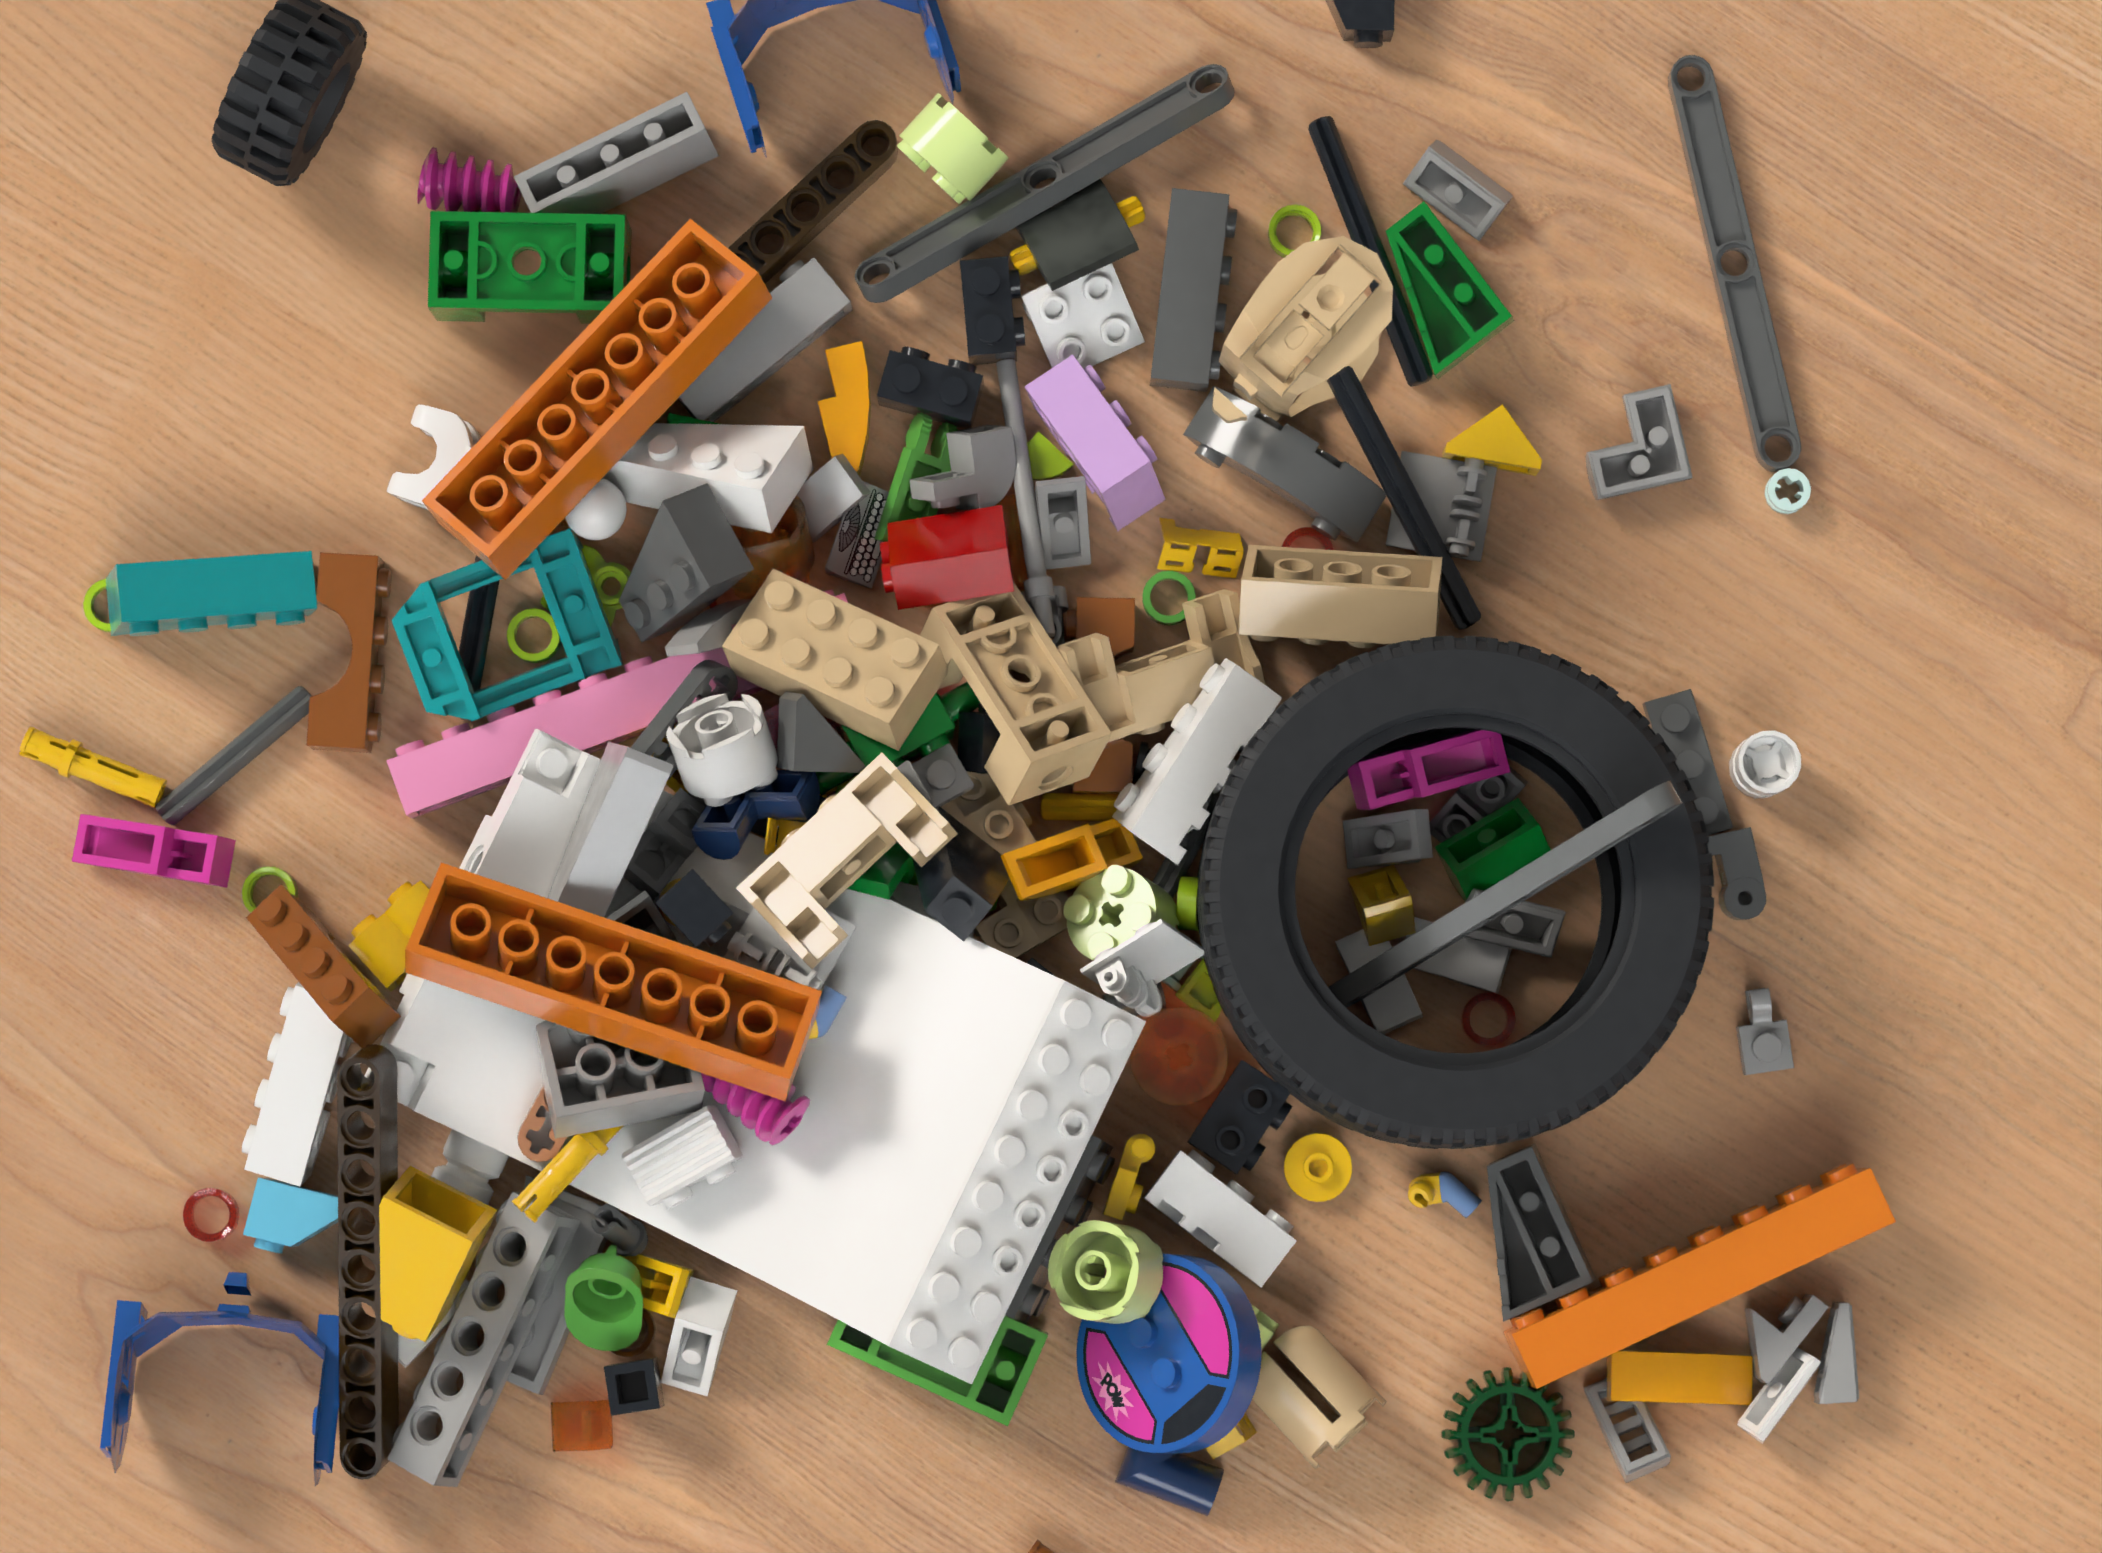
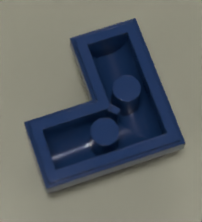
(725, 828)
(1172, 1478)

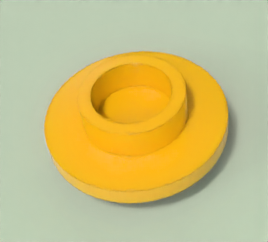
(1317, 1167)

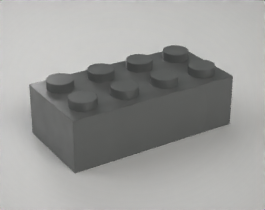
(1072, 1210)

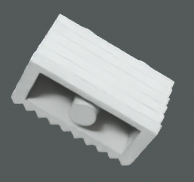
(683, 1156)

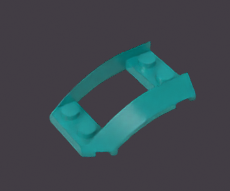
(573, 606)

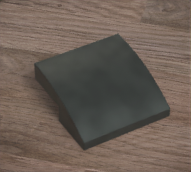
(1077, 236)

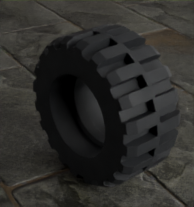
(289, 89)

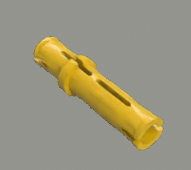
(74, 760)
(562, 1171)

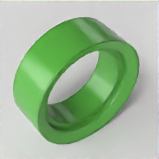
(1154, 580)

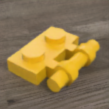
(1124, 1191)

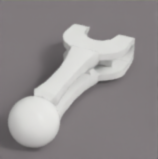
(593, 518)

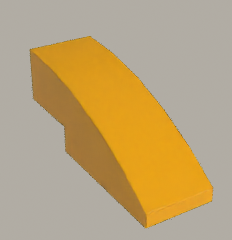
(848, 414)
(1070, 858)
(1679, 1378)

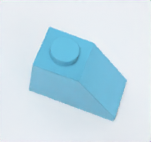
(288, 1214)

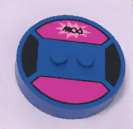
(1181, 1369)

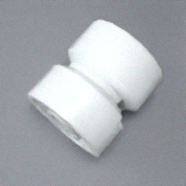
(1765, 764)
(470, 1166)

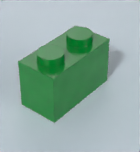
(1492, 848)

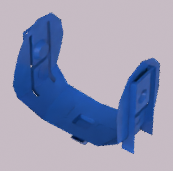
(741, 32)
(137, 1334)

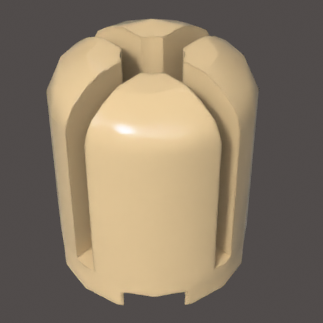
(1334, 1380)

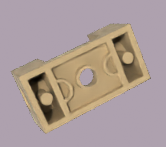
(1045, 725)

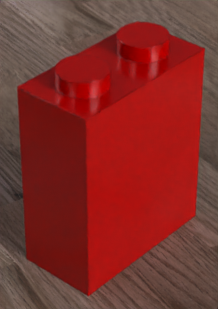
(947, 557)

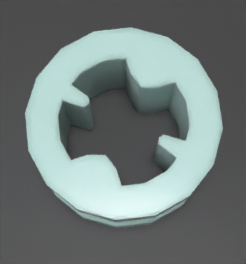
(1784, 505)

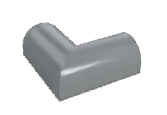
(1653, 457)

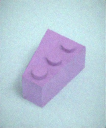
(1097, 439)

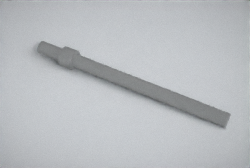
(1038, 586)

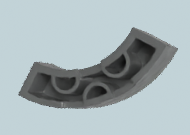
(1288, 464)

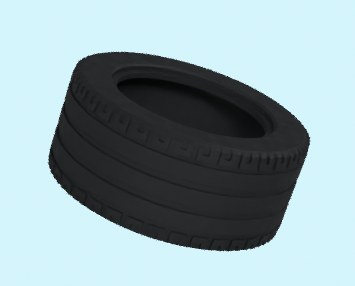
(1595, 758)

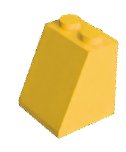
(426, 1250)

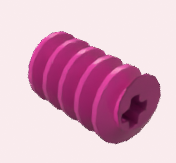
(467, 185)
(769, 1116)

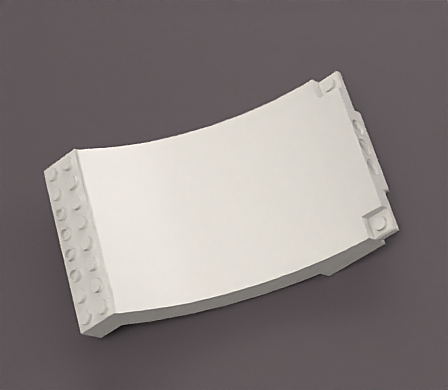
(932, 1120)

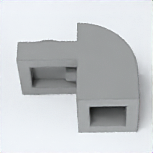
(980, 470)

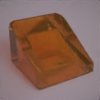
(581, 1425)

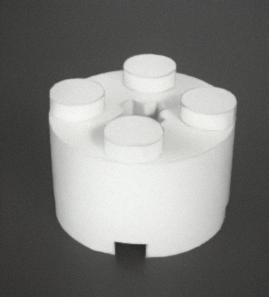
(723, 748)

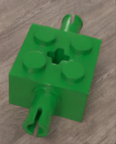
(929, 734)

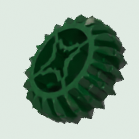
(1507, 1457)

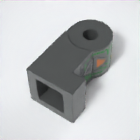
(1740, 874)

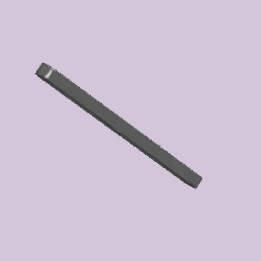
(1018, 200)
(1741, 296)
(1507, 893)

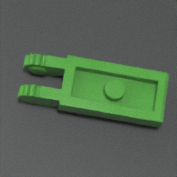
(912, 465)

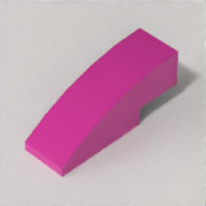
(1427, 768)
(153, 850)

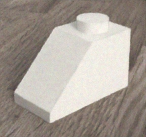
(698, 1336)

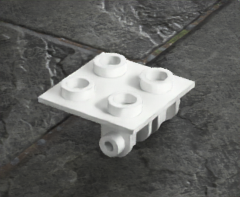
(1083, 318)
(765, 950)
(1141, 963)

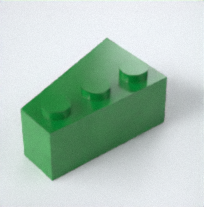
(1445, 290)

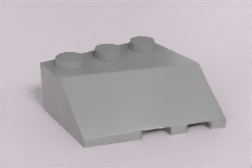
(606, 1085)

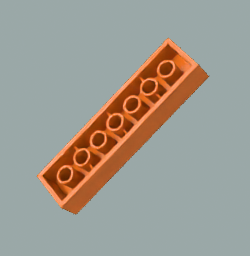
(597, 398)
(612, 981)
(1699, 1276)

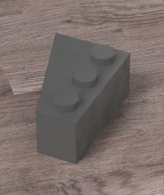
(682, 564)
(1533, 1235)

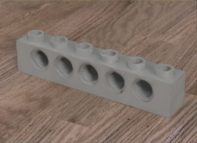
(484, 1368)

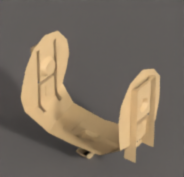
(1273, 336)

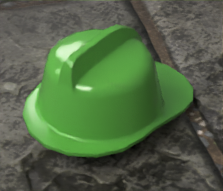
(604, 1301)

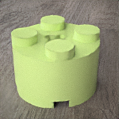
(953, 147)
(1113, 908)
(1131, 1277)

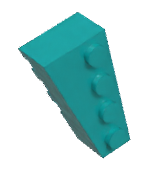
(210, 593)

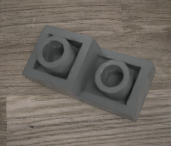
(1474, 803)

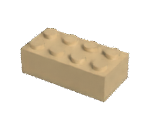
(1339, 596)
(838, 657)

